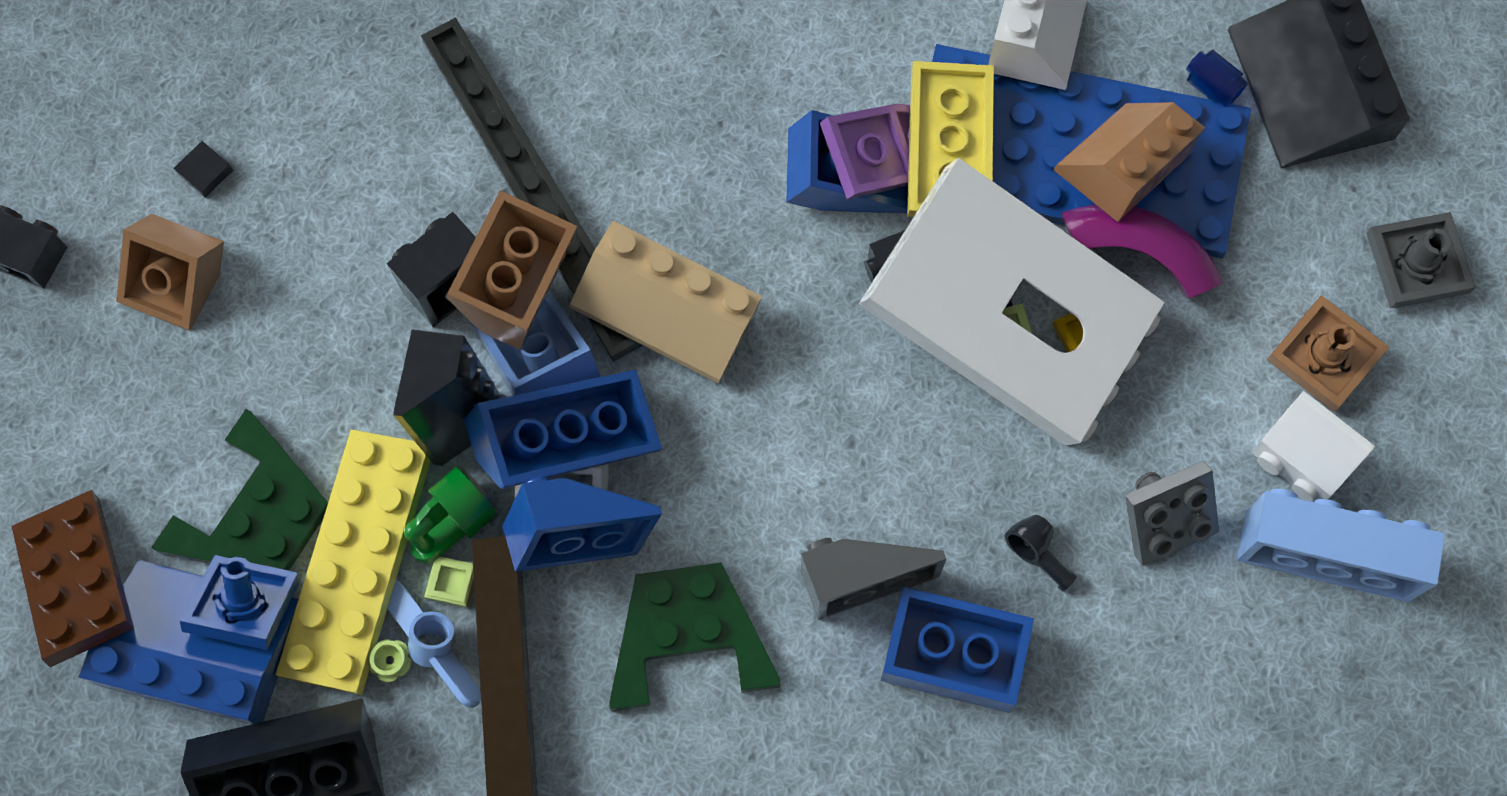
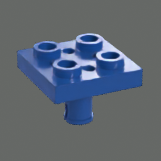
(243, 592)

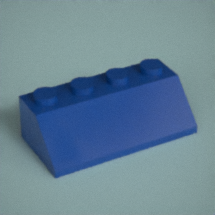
(562, 429)

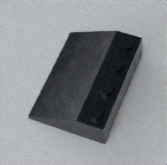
(1318, 79)

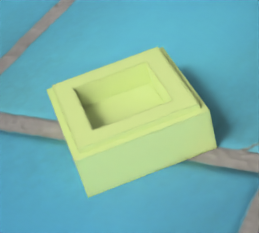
(450, 582)

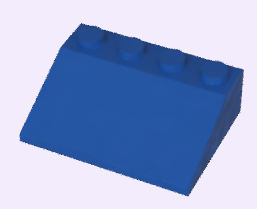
(179, 666)

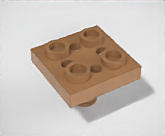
(1336, 341)

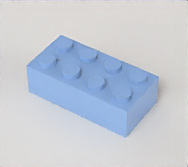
(1341, 545)

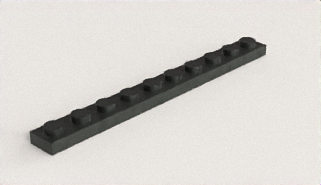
(514, 154)

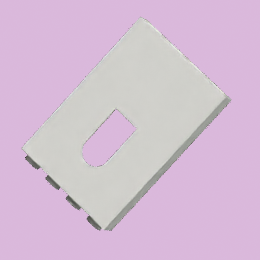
(959, 272)

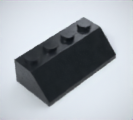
(438, 390)
(293, 755)

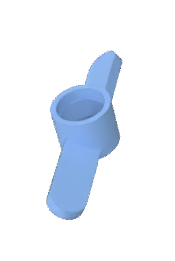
(417, 623)

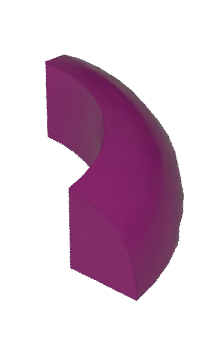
(1151, 235)

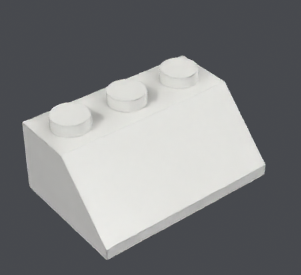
(1037, 40)

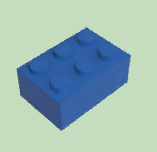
(957, 650)

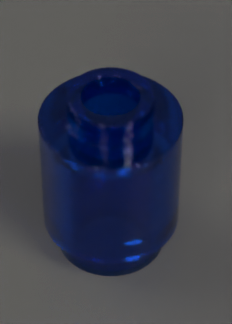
(1216, 77)

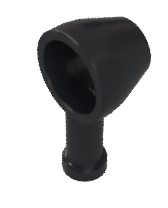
(1038, 534)

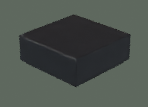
(203, 169)

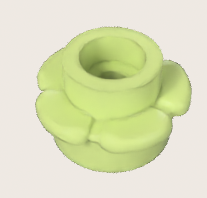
(385, 649)

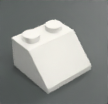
(1311, 449)

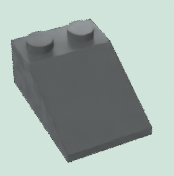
(858, 572)

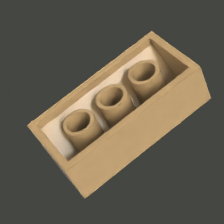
(665, 301)

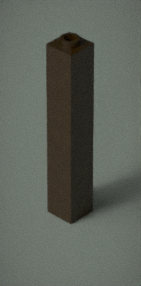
(503, 671)

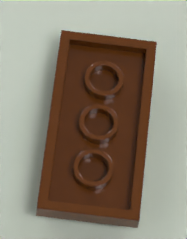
(71, 578)

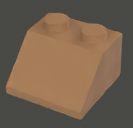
(167, 269)

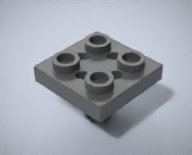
(1432, 240)
(1171, 511)

